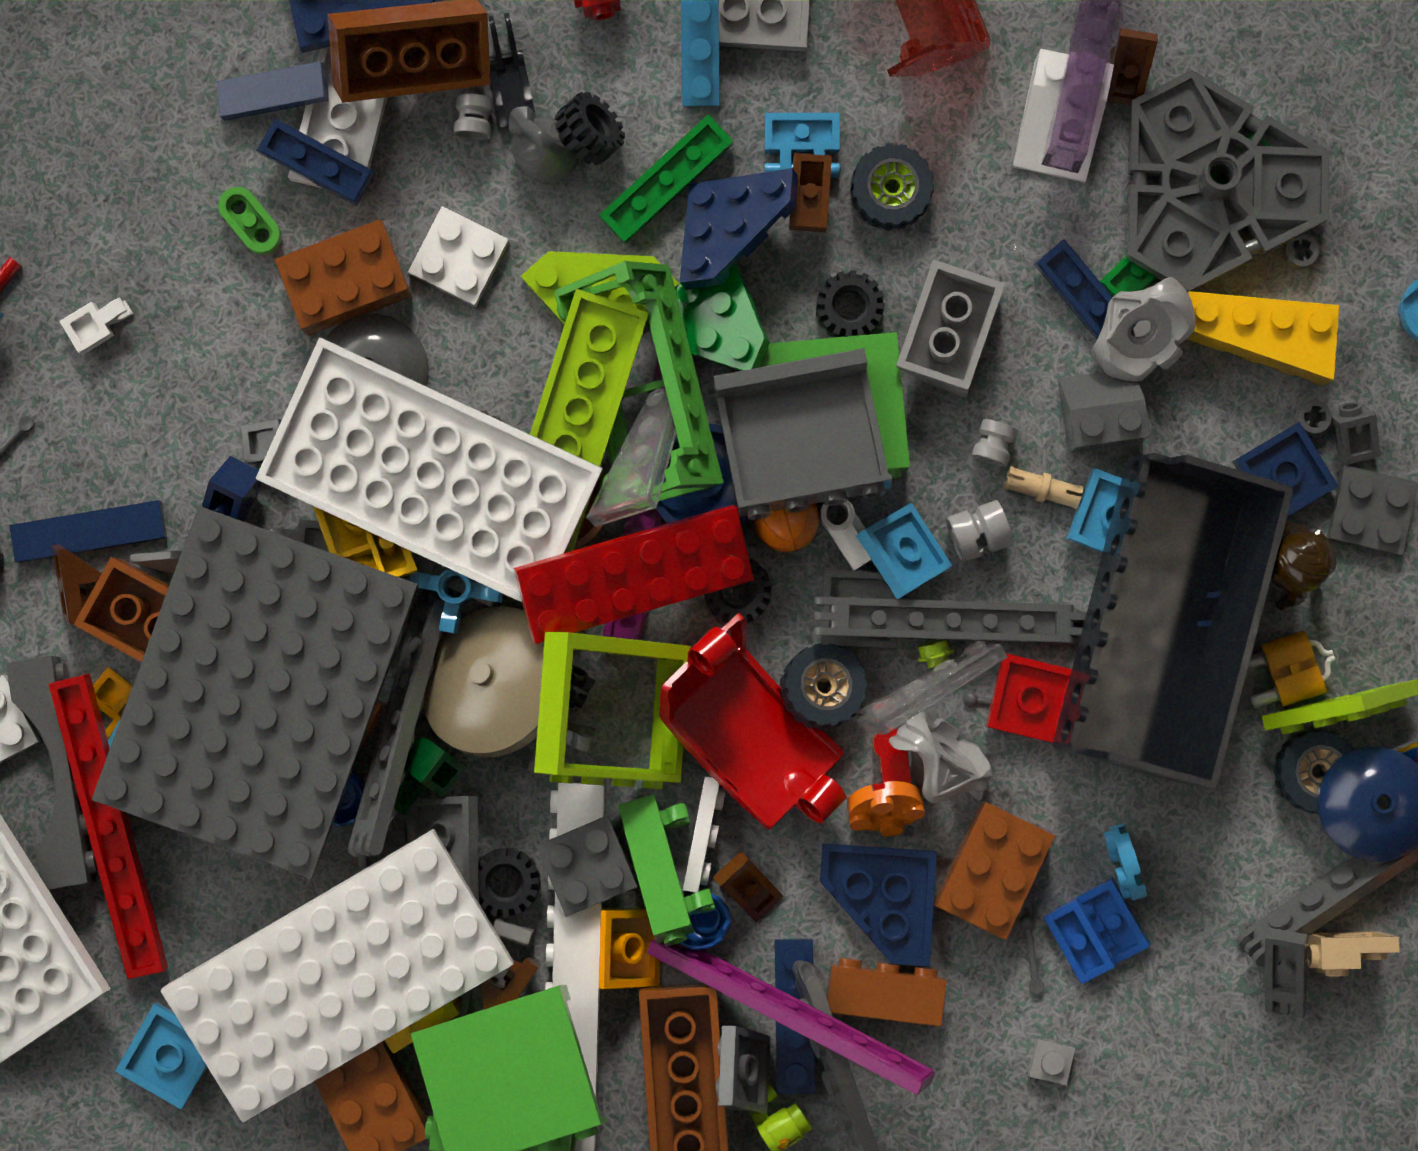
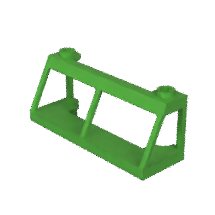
(695, 462)

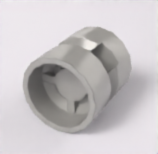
(979, 531)

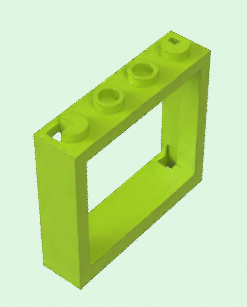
(665, 750)

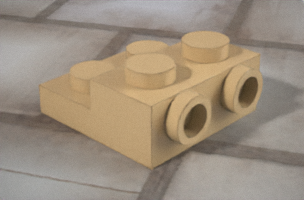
(1340, 951)

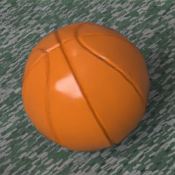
(788, 530)

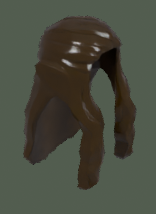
(1301, 563)

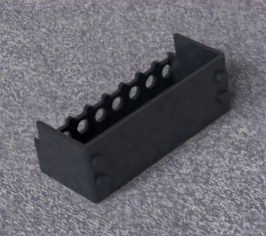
(1144, 677)

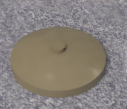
(486, 684)

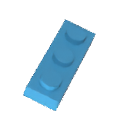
(700, 52)

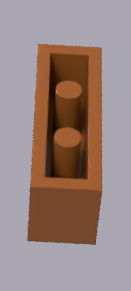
(886, 992)

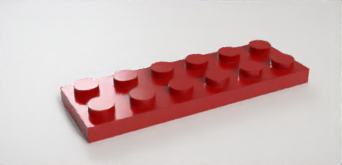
(634, 573)

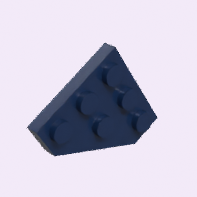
(731, 221)
(886, 896)

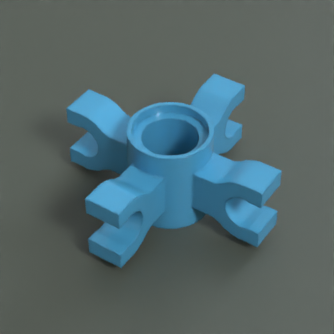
(452, 609)

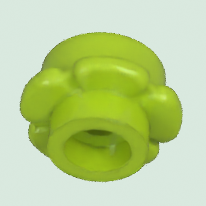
(934, 652)

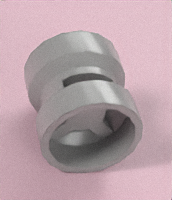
(473, 116)
(994, 443)

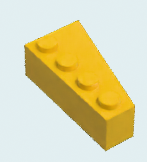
(1272, 332)

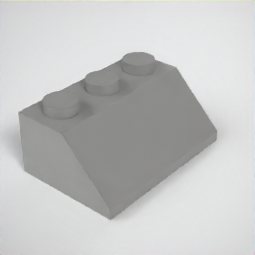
(950, 327)

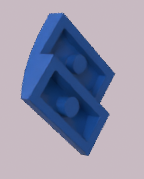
(1097, 930)

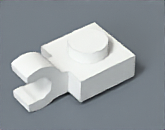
(90, 326)

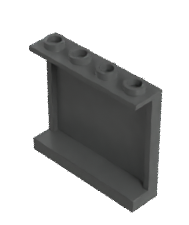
(802, 434)

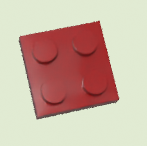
(1028, 697)

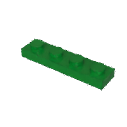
(666, 179)

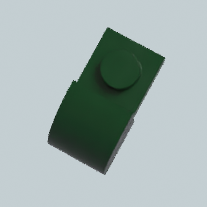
(427, 767)

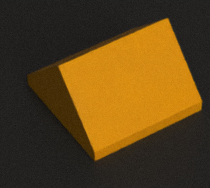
(623, 949)

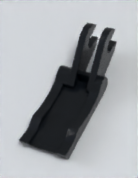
(508, 76)

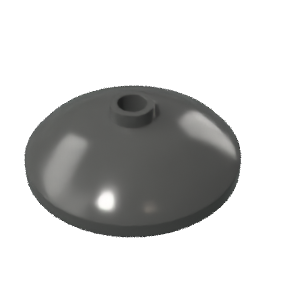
(385, 342)

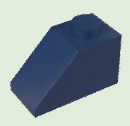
(232, 489)

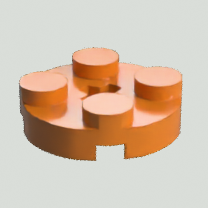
(885, 808)

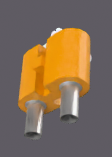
(1291, 669)

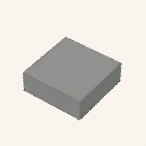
(513, 931)

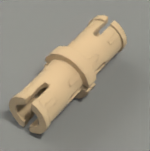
(1043, 487)

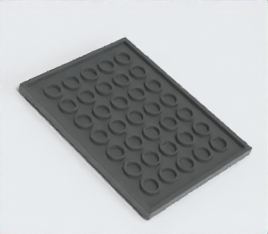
(255, 692)

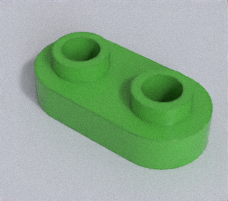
(251, 221)

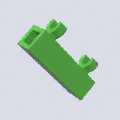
(656, 870)

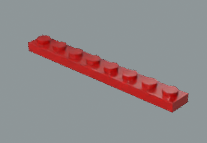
(108, 829)

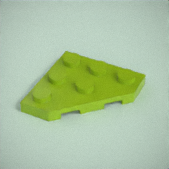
(563, 268)
(1341, 708)

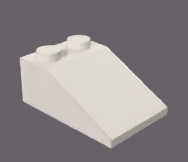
(1038, 113)

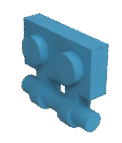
(801, 134)

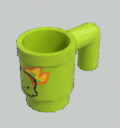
(782, 1127)

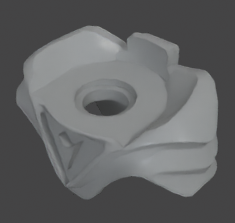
(1163, 320)
(941, 760)

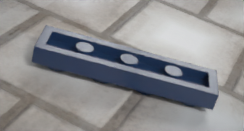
(793, 1051)

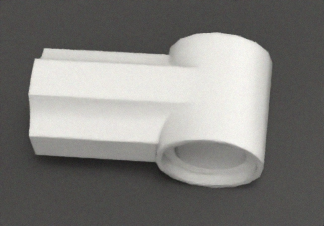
(845, 535)

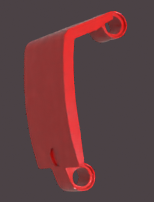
(743, 736)

